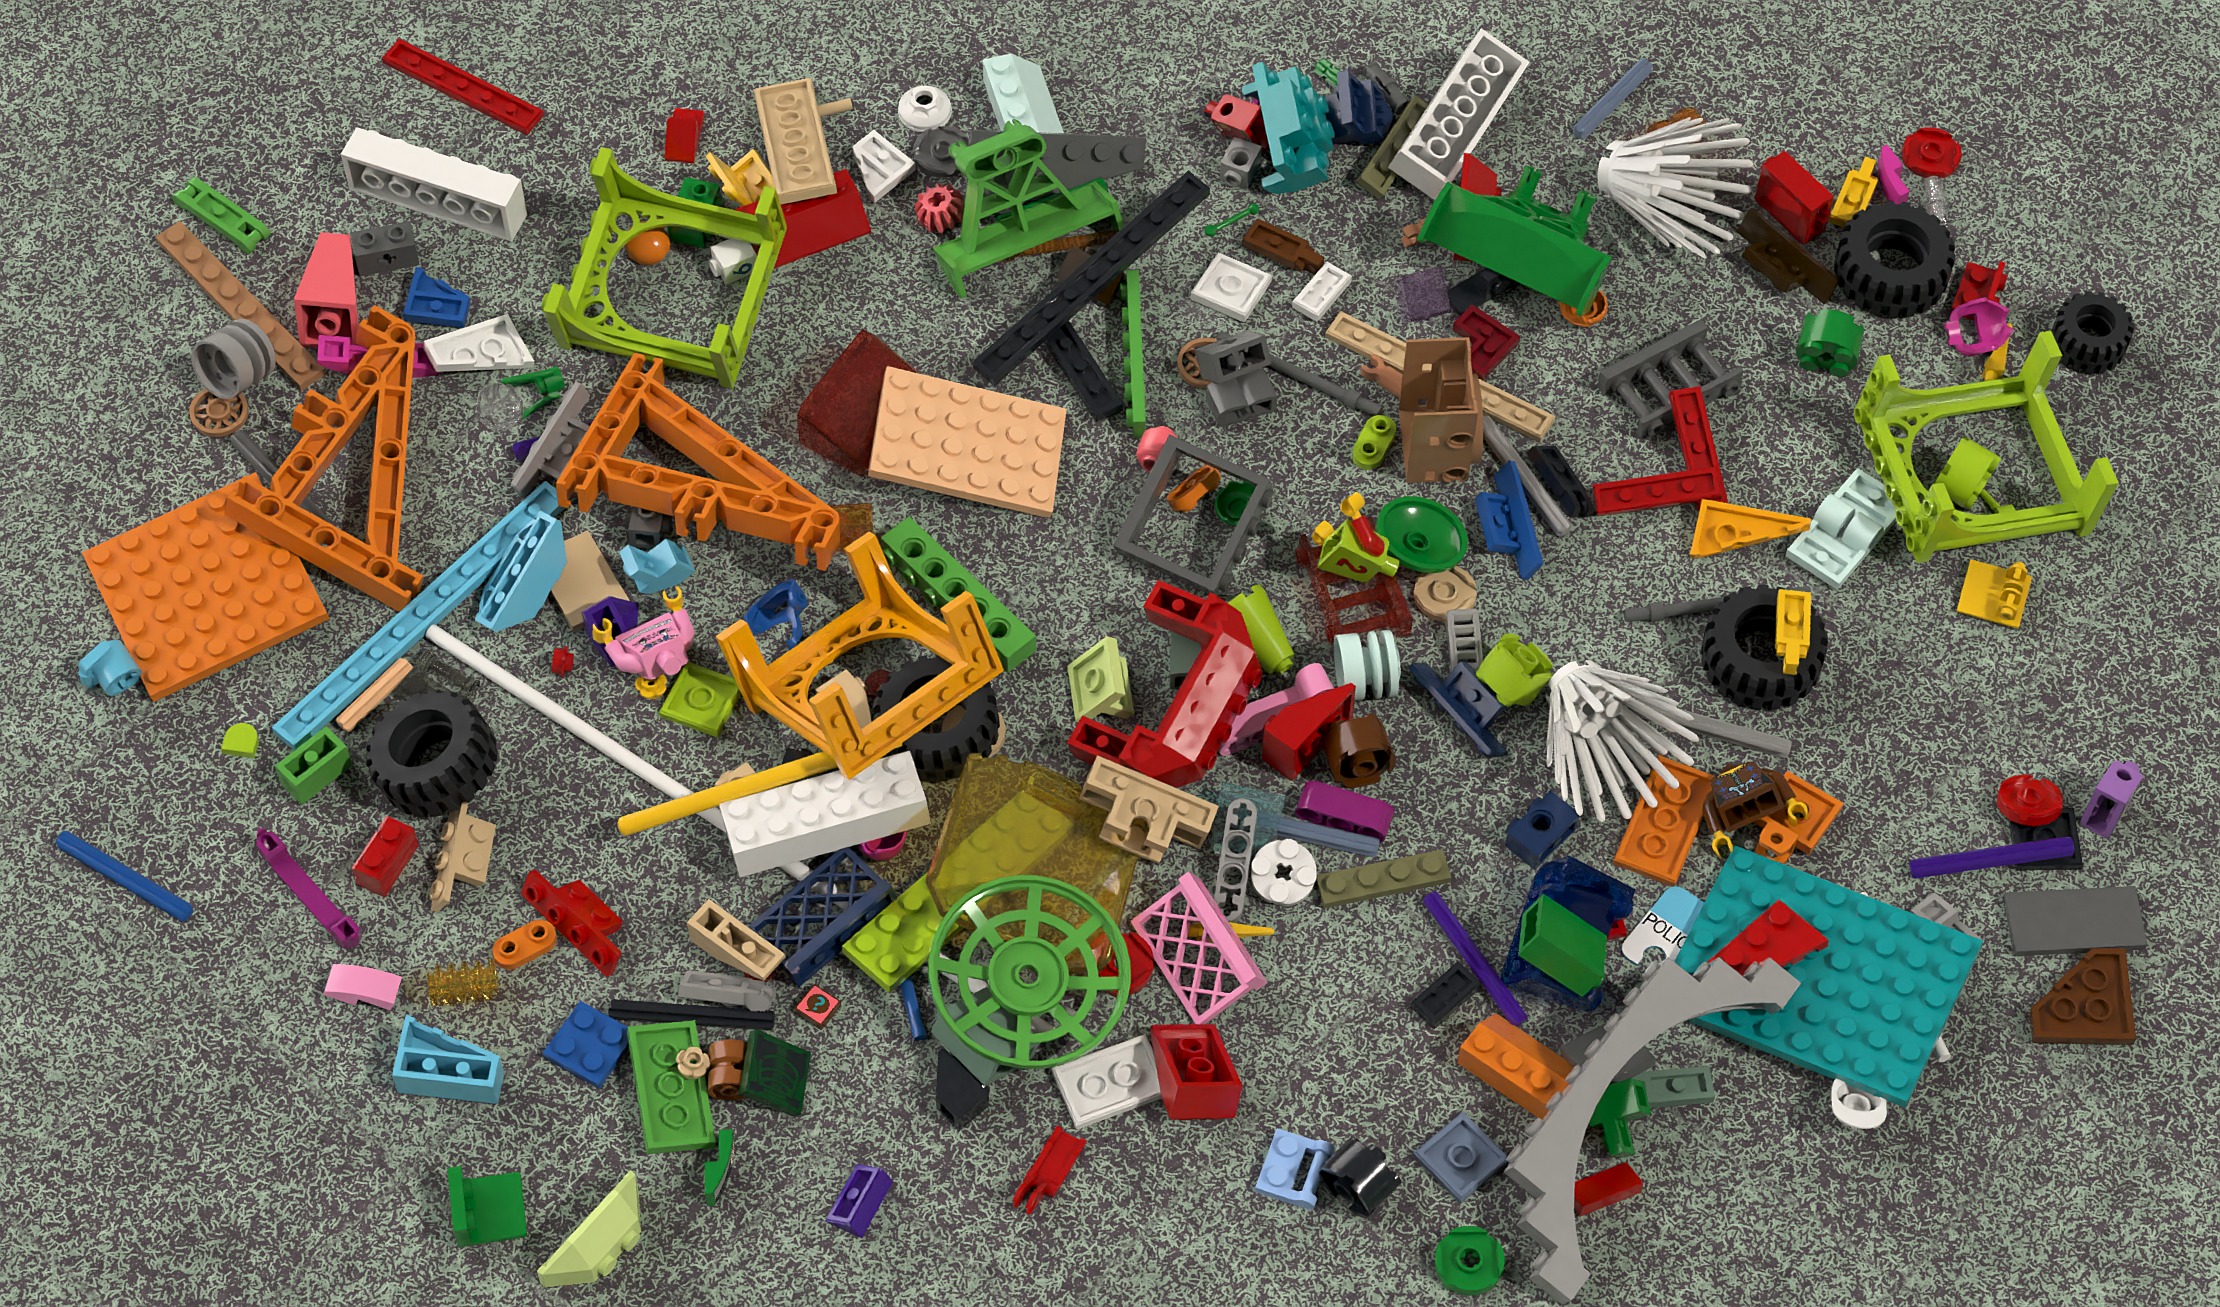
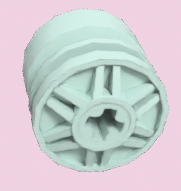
(1369, 664)

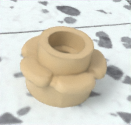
(689, 1070)

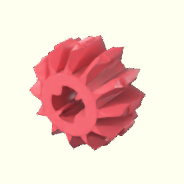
(940, 208)

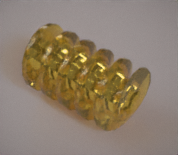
(463, 982)

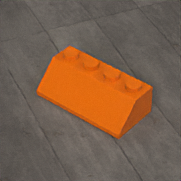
(1514, 1064)

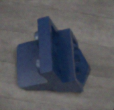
(1358, 111)

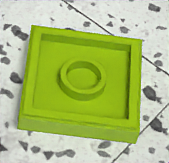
(701, 699)

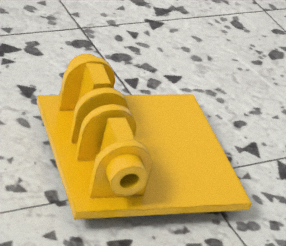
(1995, 592)

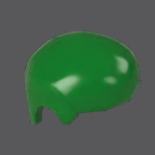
(1232, 501)

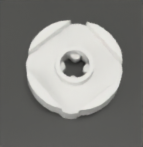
(1279, 891)

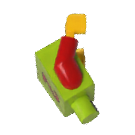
(1353, 547)

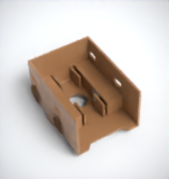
(1447, 432)

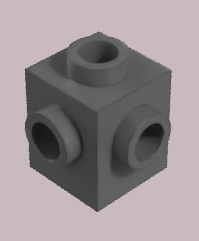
(646, 527)

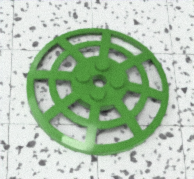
(1035, 955)

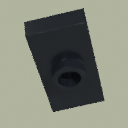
(1446, 995)

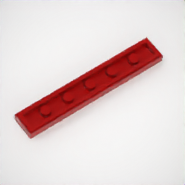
(463, 86)

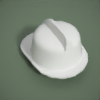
(1857, 1107)

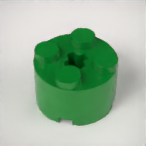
(1829, 342)

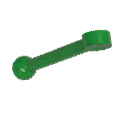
(1211, 230)

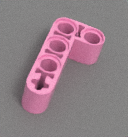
(1249, 725)

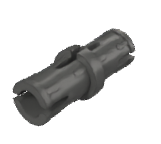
(1396, 99)

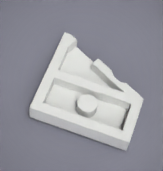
(881, 164)

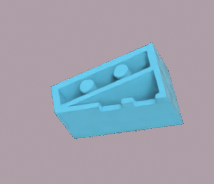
(445, 1067)

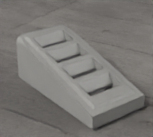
(1464, 623)

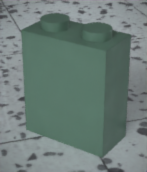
(982, 1068)

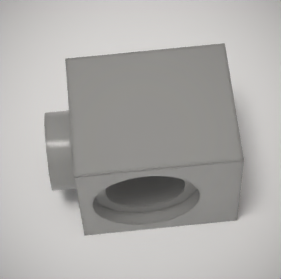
(1240, 163)

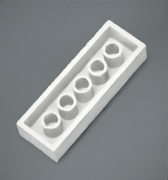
(1458, 114)
(434, 183)
(824, 814)

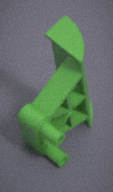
(1025, 228)

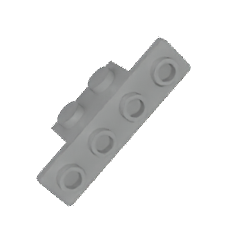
(556, 444)

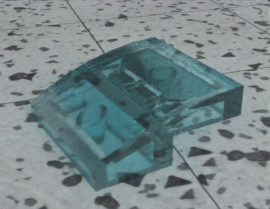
(1269, 814)

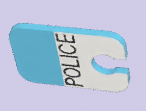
(1664, 925)

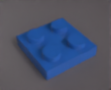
(588, 1045)

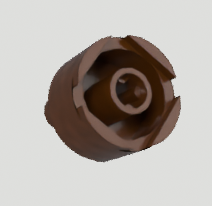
(1358, 751)

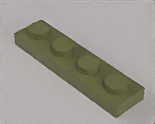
(1376, 175)
(1383, 878)

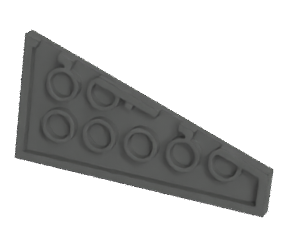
(1076, 158)

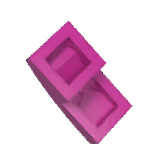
(1889, 176)

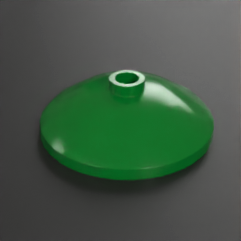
(1422, 534)

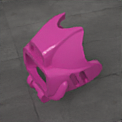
(1989, 324)

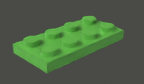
(671, 1107)

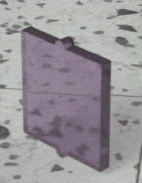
(1422, 295)

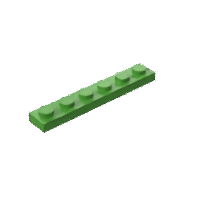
(1134, 363)

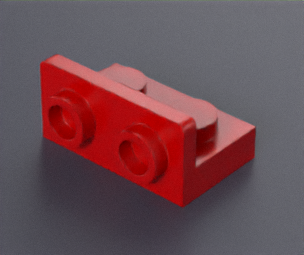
(1980, 283)

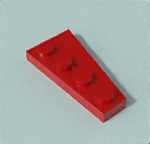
(1776, 935)

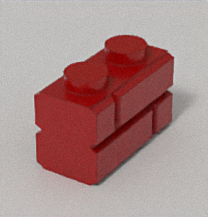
(385, 856)

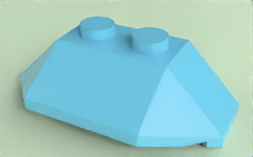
(524, 574)

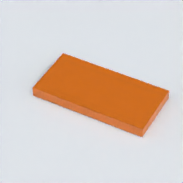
(1663, 835)

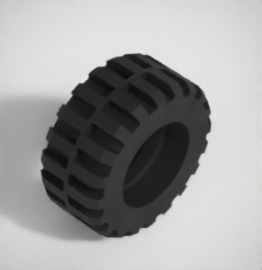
(1889, 289)
(1749, 678)
(944, 752)
(449, 777)

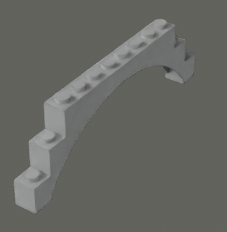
(1550, 1155)

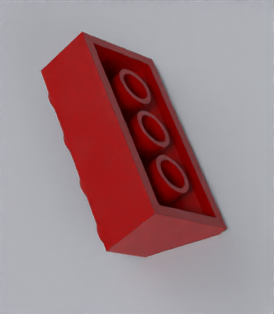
(819, 221)

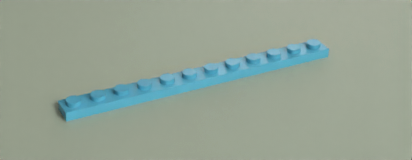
(411, 623)

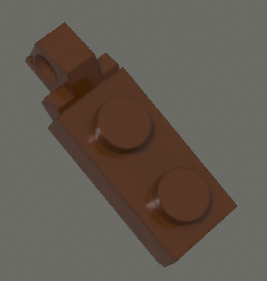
(1282, 247)

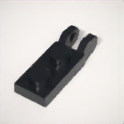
(1562, 481)

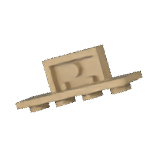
(463, 854)

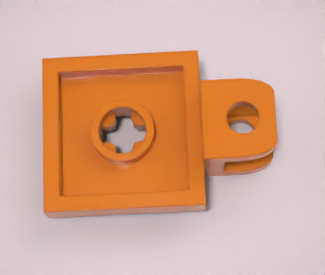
(1782, 837)

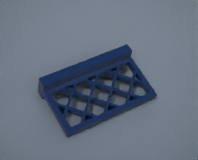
(837, 927)

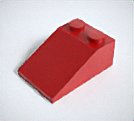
(1299, 729)
(1195, 1072)

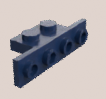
(1467, 701)

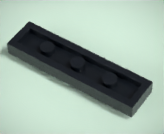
(1084, 373)

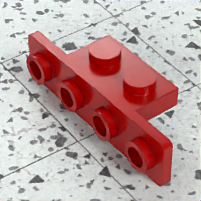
(578, 917)

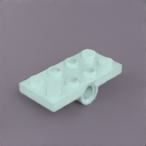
(1844, 529)

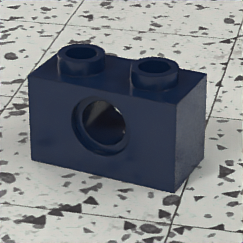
(1534, 845)

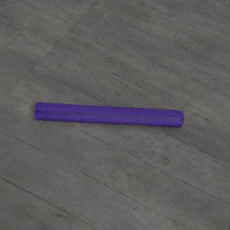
(1991, 857)
(1475, 959)

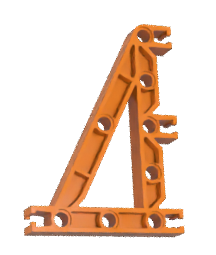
(389, 372)
(748, 498)

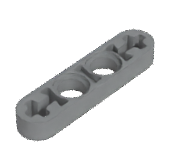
(1236, 861)

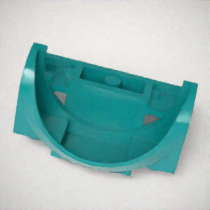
(1292, 118)

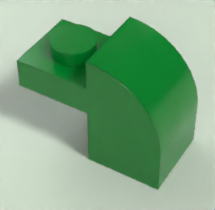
(1616, 1107)

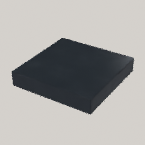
(2063, 826)

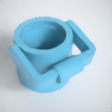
(110, 667)

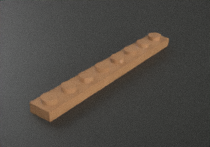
(239, 302)

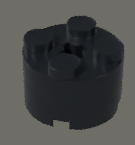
(1359, 1176)

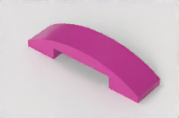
(340, 356)

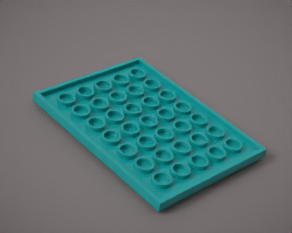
(1864, 1002)

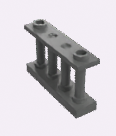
(1667, 353)

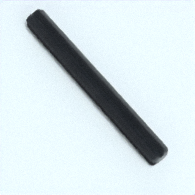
(702, 1015)

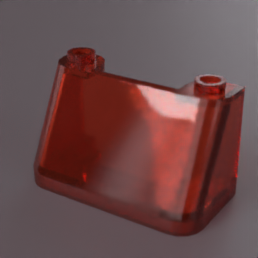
(844, 405)

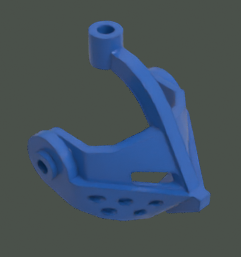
(762, 614)

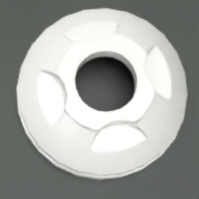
(923, 117)

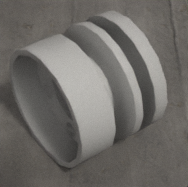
(233, 358)

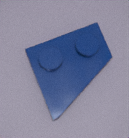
(435, 302)

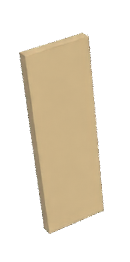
(795, 141)

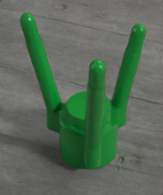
(546, 381)

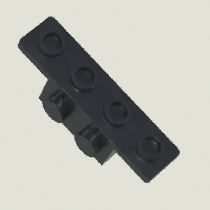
(1478, 289)

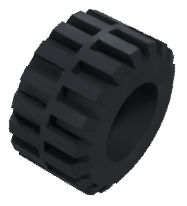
(2099, 314)

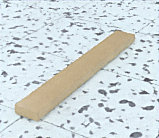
(1495, 402)

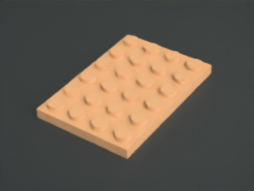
(967, 442)

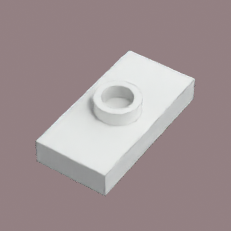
(1321, 291)

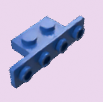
(1508, 521)

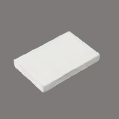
(1109, 1081)

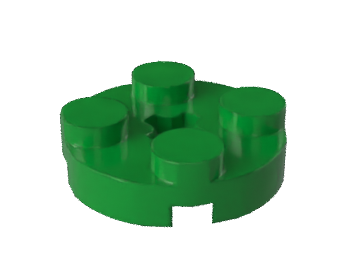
(1463, 1279)

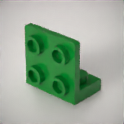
(486, 1207)

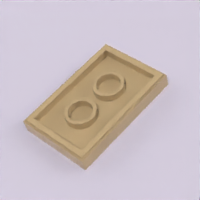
(584, 580)

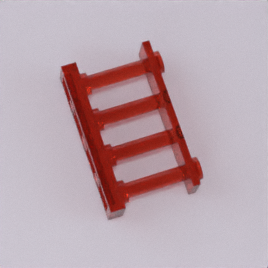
(1385, 590)

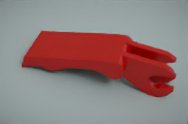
(1050, 1168)

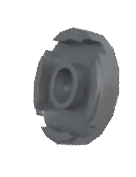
(938, 161)

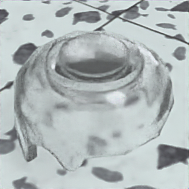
(499, 407)

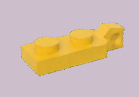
(1855, 193)
(1792, 627)

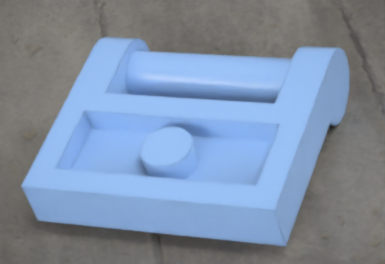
(1284, 1164)

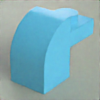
(659, 568)

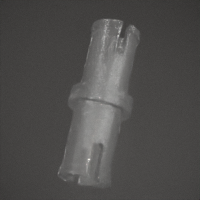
(1936, 200)

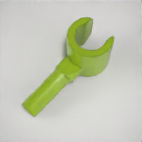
(1995, 506)

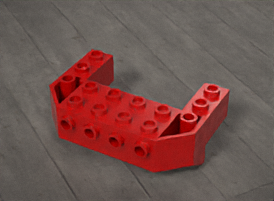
(1204, 704)

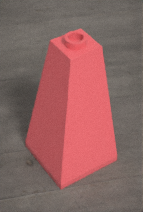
(328, 292)

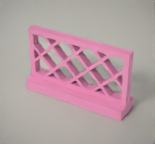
(1216, 928)

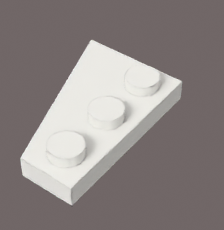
(480, 347)

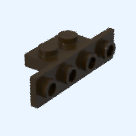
(1783, 259)

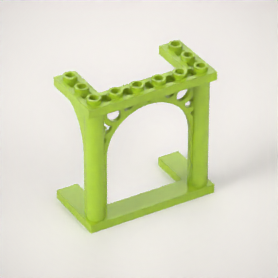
(628, 196)
(1929, 524)

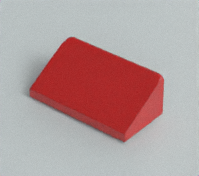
(1606, 1188)

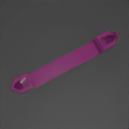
(276, 855)

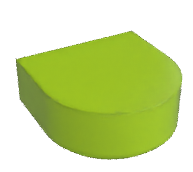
(241, 741)

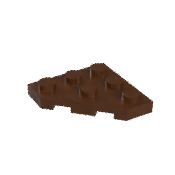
(2088, 1003)

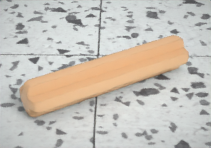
(374, 695)

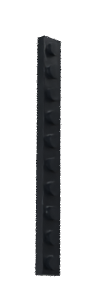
(1091, 278)

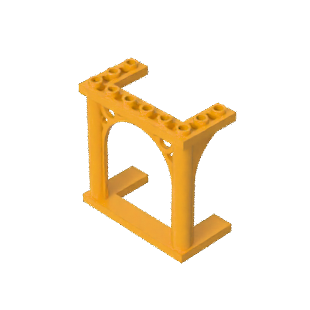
(830, 719)

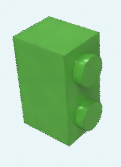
(313, 765)

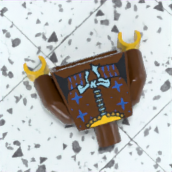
(1744, 796)

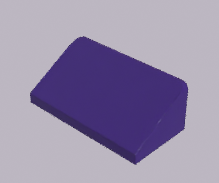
(859, 1199)

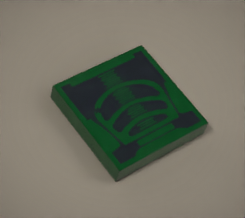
(775, 1073)

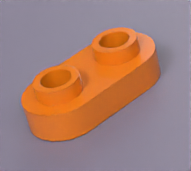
(1200, 482)
(525, 944)

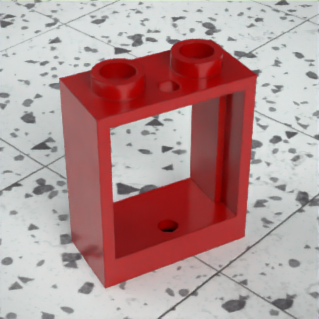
(1793, 197)

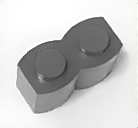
(1241, 398)

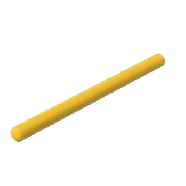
(726, 792)

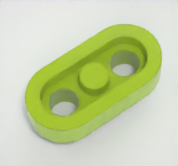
(1374, 440)

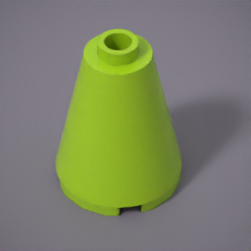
(1265, 630)

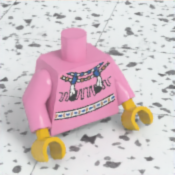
(653, 646)

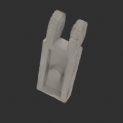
(727, 990)

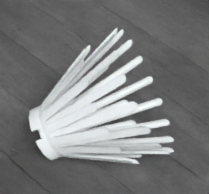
(1646, 167)
(1591, 707)

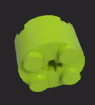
(1967, 472)
(1515, 670)

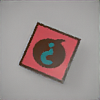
(817, 1006)

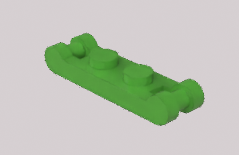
(221, 214)

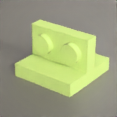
(1100, 682)

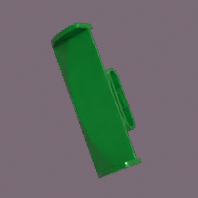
(1522, 239)

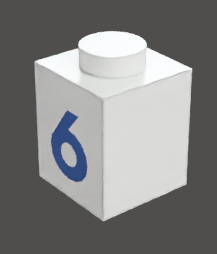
(732, 260)

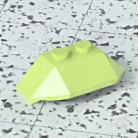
(598, 1240)

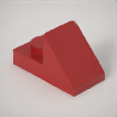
(683, 135)

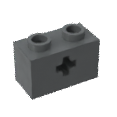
(384, 248)
(1233, 356)

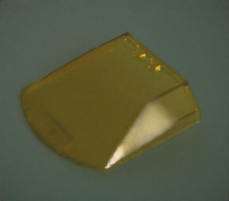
(1028, 823)

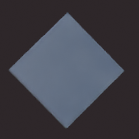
(1461, 1157)

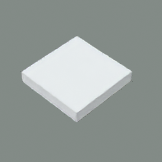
(1231, 287)

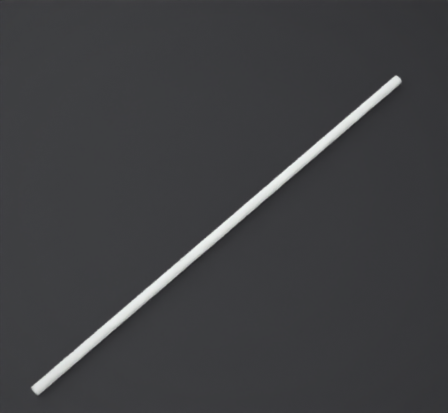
(633, 763)

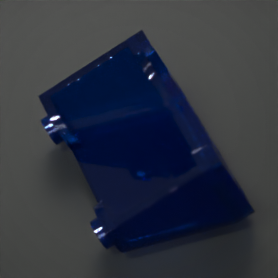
(1586, 894)

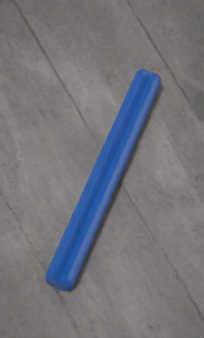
(124, 876)

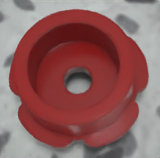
(562, 661)

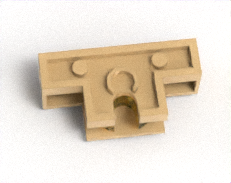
(1145, 811)

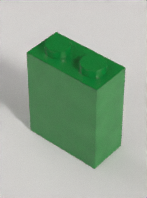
(1563, 945)

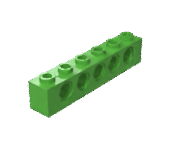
(909, 540)

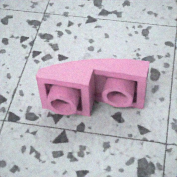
(367, 984)

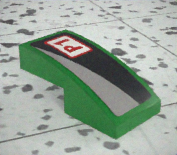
(718, 1172)

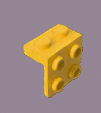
(744, 179)

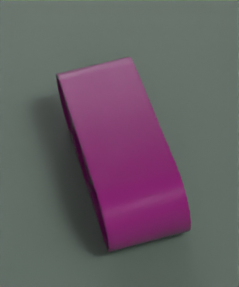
(1344, 810)

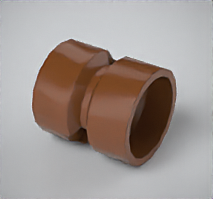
(726, 1068)

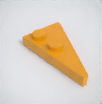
(1732, 526)

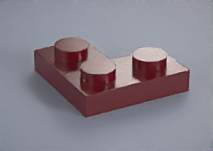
(1490, 340)

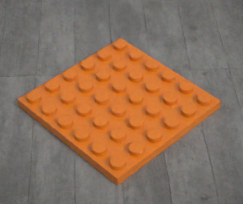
(201, 592)

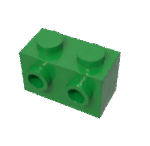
(701, 192)

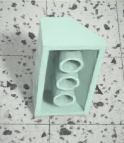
(1020, 93)

